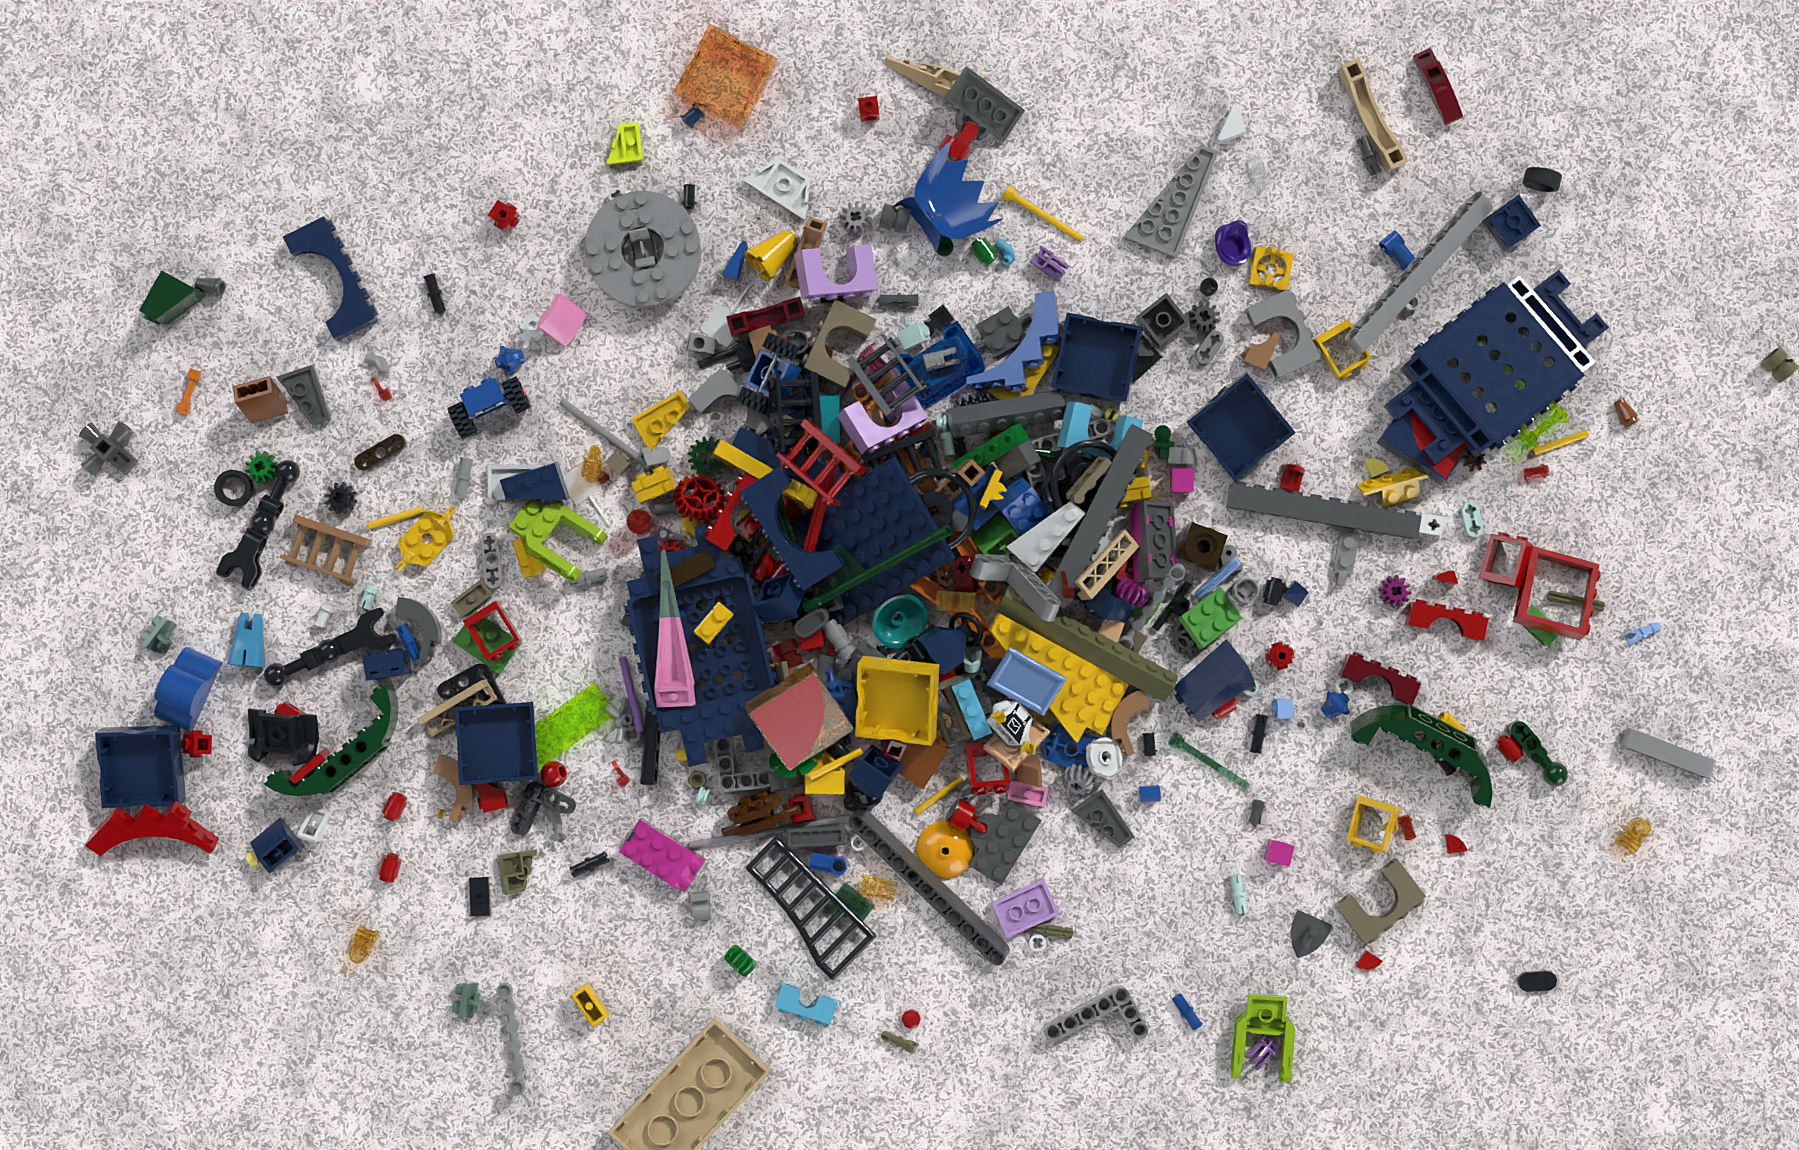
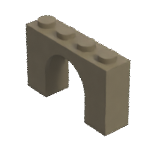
(838, 318)
(1406, 896)

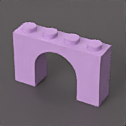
(816, 285)
(868, 435)

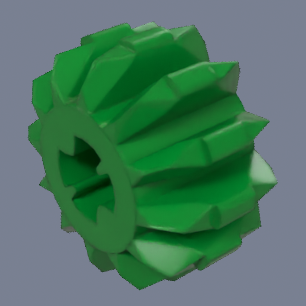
(260, 474)
(740, 960)

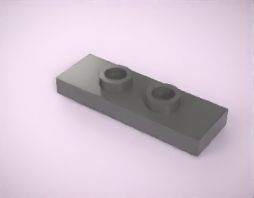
(815, 836)

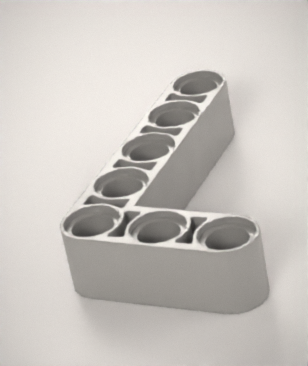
(1053, 439)
(1021, 579)
(731, 772)
(1109, 995)

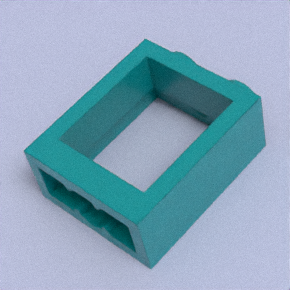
(829, 411)

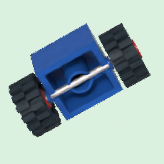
(768, 364)
(484, 400)

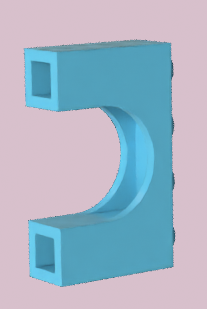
(1075, 429)

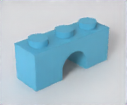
(971, 708)
(821, 1011)

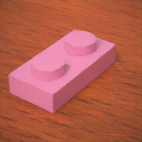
(1027, 793)

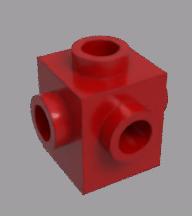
(498, 212)
(1272, 655)
(196, 744)

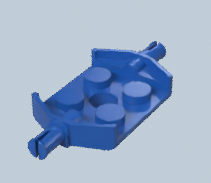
(845, 696)
(1055, 747)

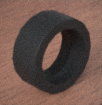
(1542, 179)
(218, 488)

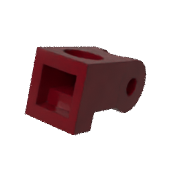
(895, 746)

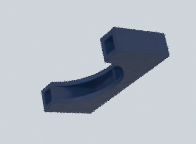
(355, 307)
(805, 565)

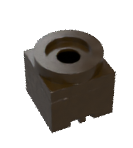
(1201, 547)

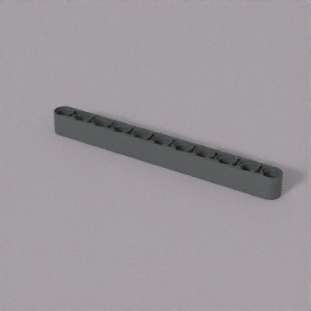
(927, 877)

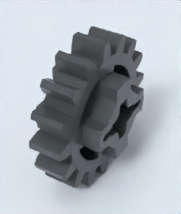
(1189, 643)

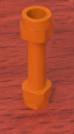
(193, 375)

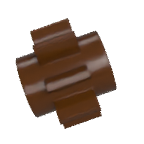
(1469, 457)

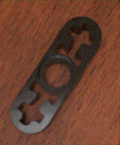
(390, 440)

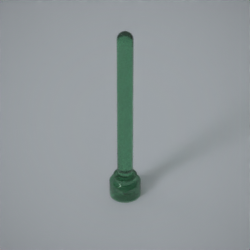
(1177, 741)

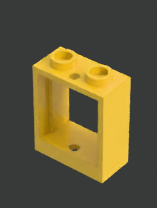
(1347, 326)
(1356, 820)

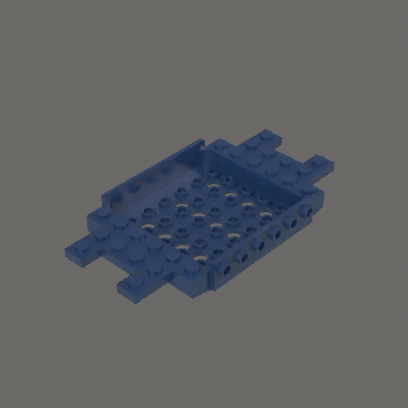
(1448, 404)
(718, 709)

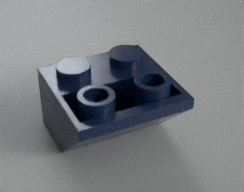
(276, 845)

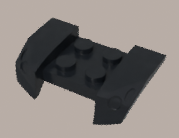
(283, 735)

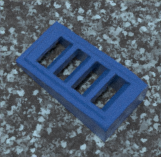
(735, 265)

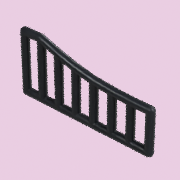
(801, 924)

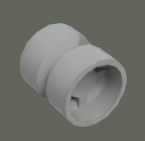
(1245, 590)

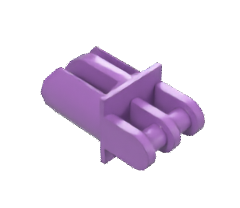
(1039, 256)
(1261, 1051)

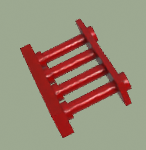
(838, 455)

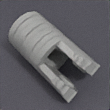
(936, 360)

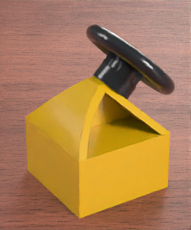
(833, 781)

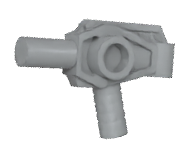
(622, 718)

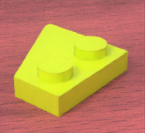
(626, 145)

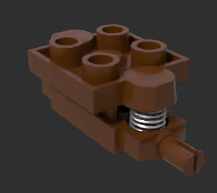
(758, 813)

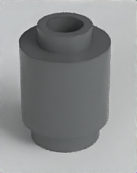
(964, 788)

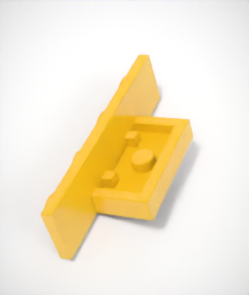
(1395, 486)

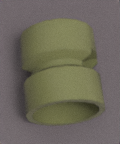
(1779, 364)

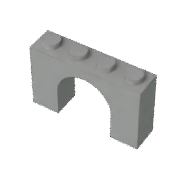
(1284, 307)
(721, 386)

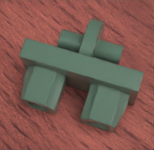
(159, 635)
(469, 1000)

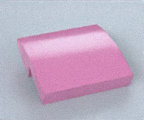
(562, 320)

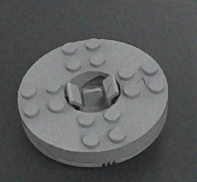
(643, 249)

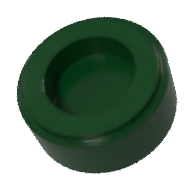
(945, 247)

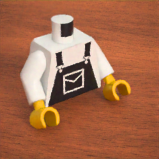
(1012, 724)

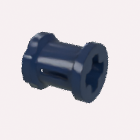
(692, 116)

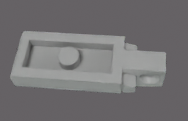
(1345, 557)

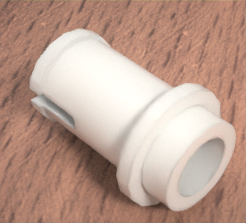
(324, 615)

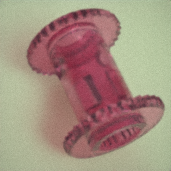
(875, 365)

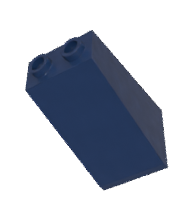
(1213, 682)

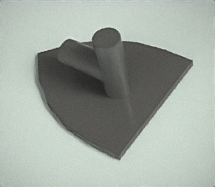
(1308, 933)

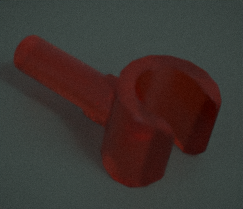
(384, 394)
(1068, 592)
(623, 780)

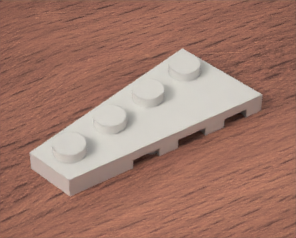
(498, 472)
(1044, 538)

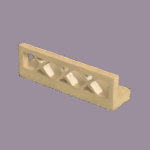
(1110, 565)
(454, 701)

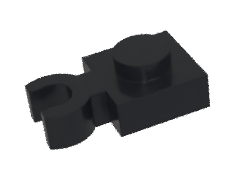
(939, 319)

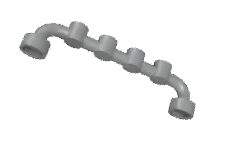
(1175, 574)
(505, 992)

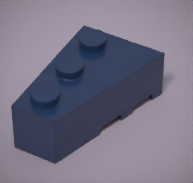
(537, 483)
(1106, 604)

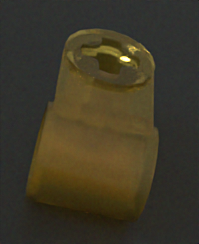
(1632, 835)
(363, 940)

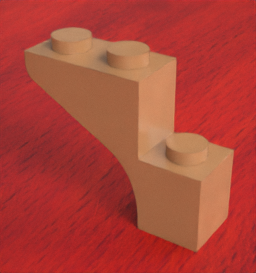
(811, 238)

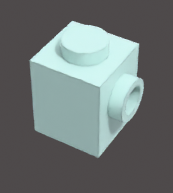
(914, 335)

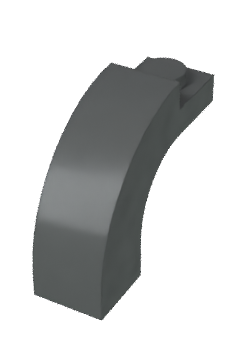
(426, 620)

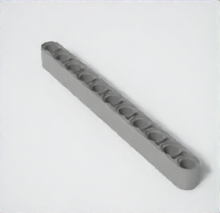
(1418, 272)

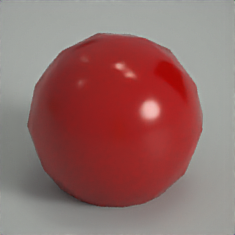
(553, 774)

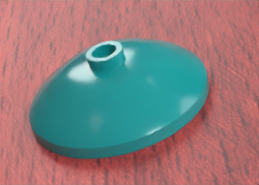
(910, 621)

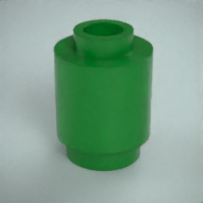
(983, 251)

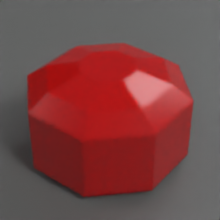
(911, 1018)

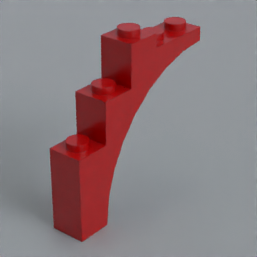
(150, 823)

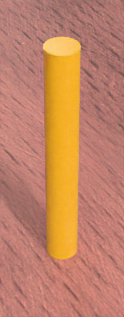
(1560, 442)
(396, 517)
(835, 764)
(937, 796)

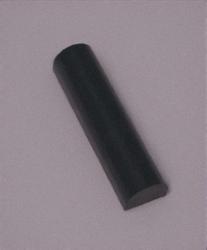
(650, 750)

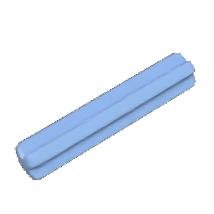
(1217, 578)

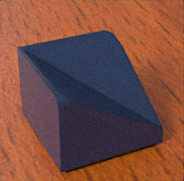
(1295, 593)

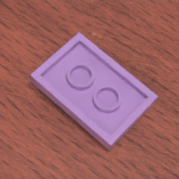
(1025, 908)

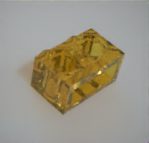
(955, 601)

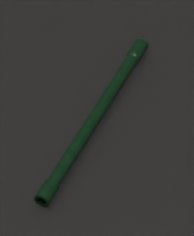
(935, 537)

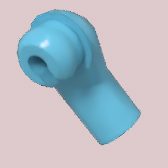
(1007, 252)

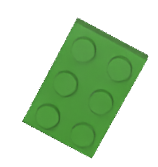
(1210, 618)
(493, 637)

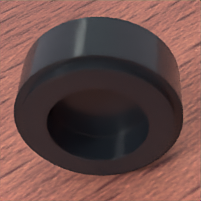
(1179, 605)

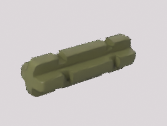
(1053, 930)

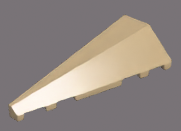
(933, 77)

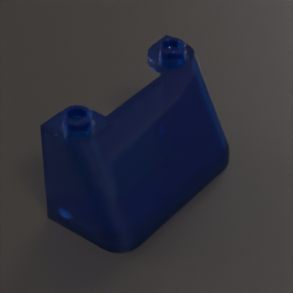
(948, 379)

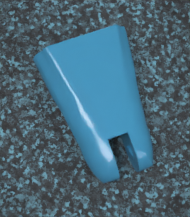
(248, 642)

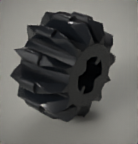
(346, 502)

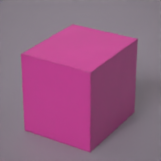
(1181, 480)
(1279, 852)

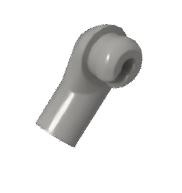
(380, 363)

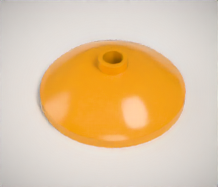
(943, 835)

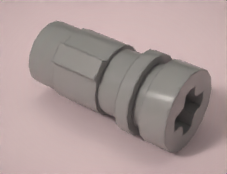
(837, 637)

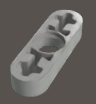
(487, 575)

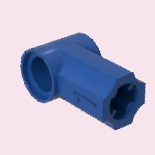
(1395, 247)
(826, 863)

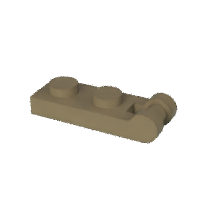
(1088, 479)

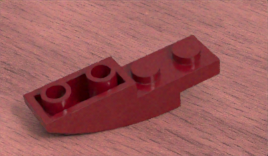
(1438, 85)

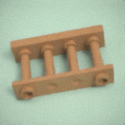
(339, 537)

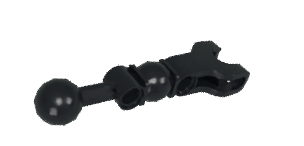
(262, 523)
(331, 649)

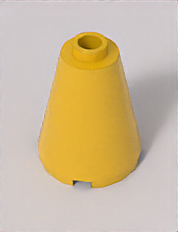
(771, 254)

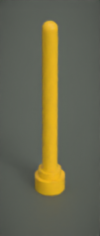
(1012, 195)

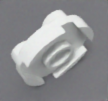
(1094, 757)

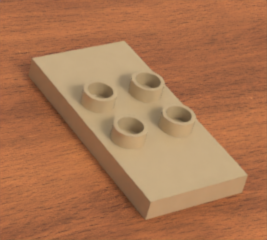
(692, 1093)

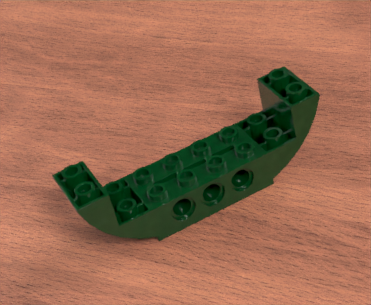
(1432, 736)
(376, 738)

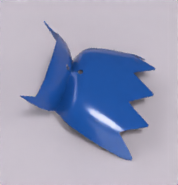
(944, 192)

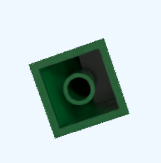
(169, 299)

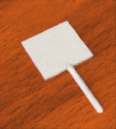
(717, 324)
(580, 489)

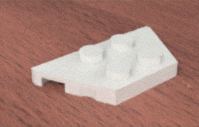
(783, 185)

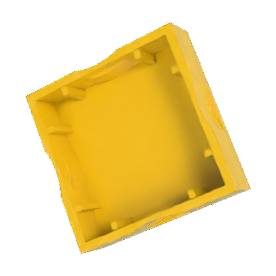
(897, 700)

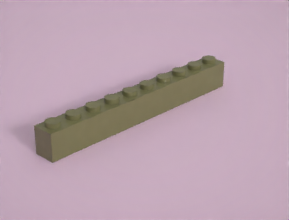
(1091, 647)

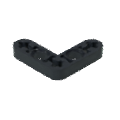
(751, 548)
(470, 673)
(540, 798)

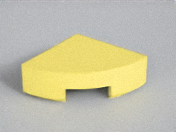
(1375, 466)

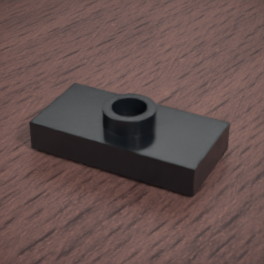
(479, 896)

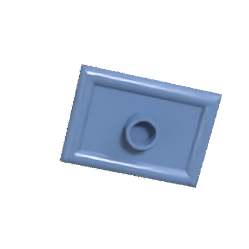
(1026, 681)

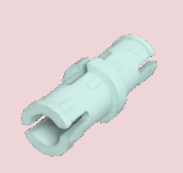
(1238, 893)

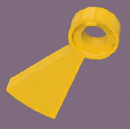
(744, 463)

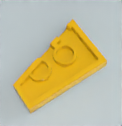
(660, 418)

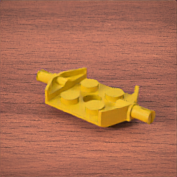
(412, 544)

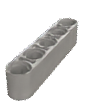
(1668, 753)

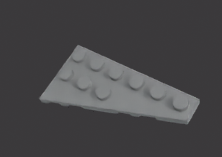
(1170, 214)

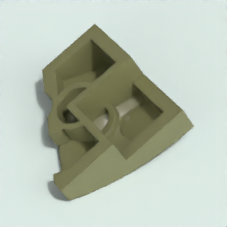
(514, 870)

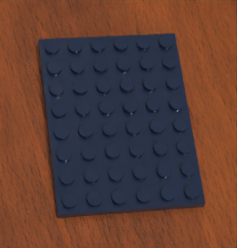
(872, 523)

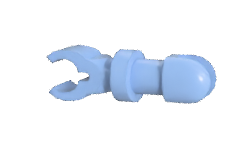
(1642, 632)

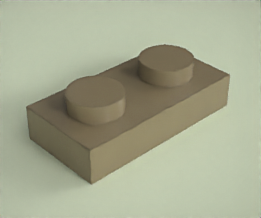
(472, 598)

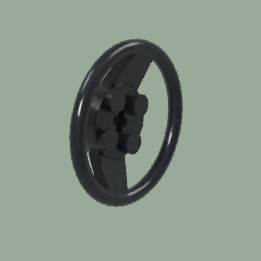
(1074, 469)
(946, 513)

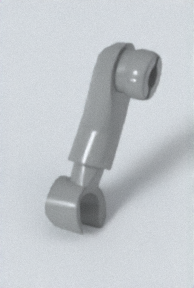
(557, 825)

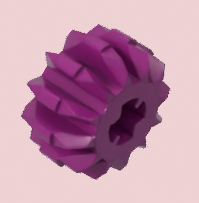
(1393, 583)
(1132, 592)

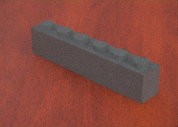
(1006, 413)

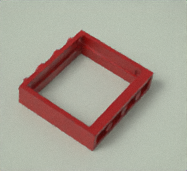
(1520, 613)

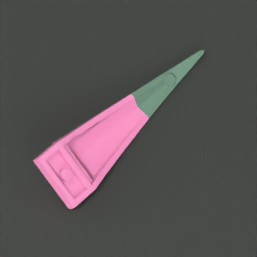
(673, 671)

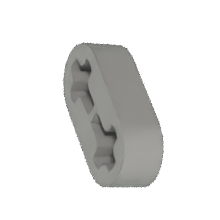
(1205, 345)

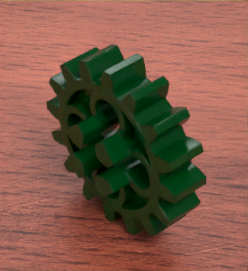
(699, 463)

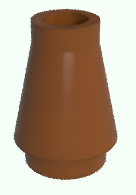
(1626, 414)

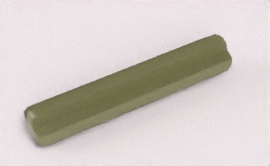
(1573, 600)

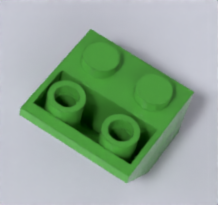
(995, 537)

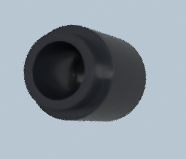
(1273, 591)

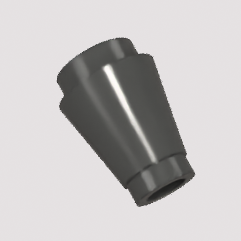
(212, 286)

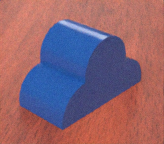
(185, 688)

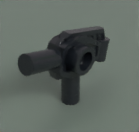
(745, 355)

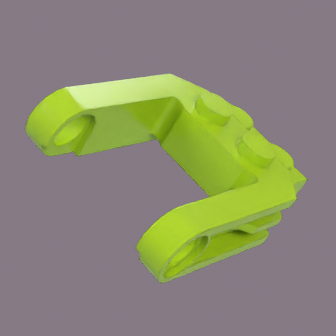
(536, 525)
(1264, 1016)

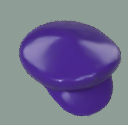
(1233, 243)

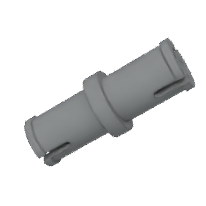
(463, 477)
(589, 577)

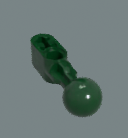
(1554, 772)

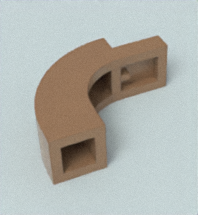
(968, 471)
(1127, 707)
(465, 794)

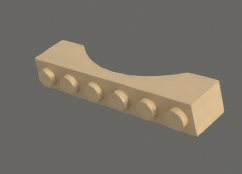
(1358, 88)

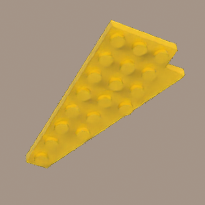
(1088, 693)

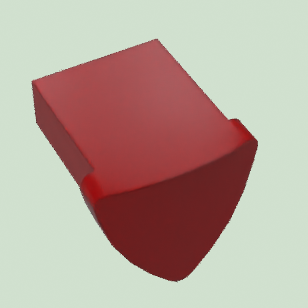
(1291, 477)

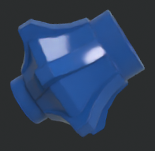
(509, 359)
(1335, 704)

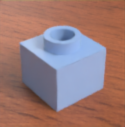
(1282, 708)

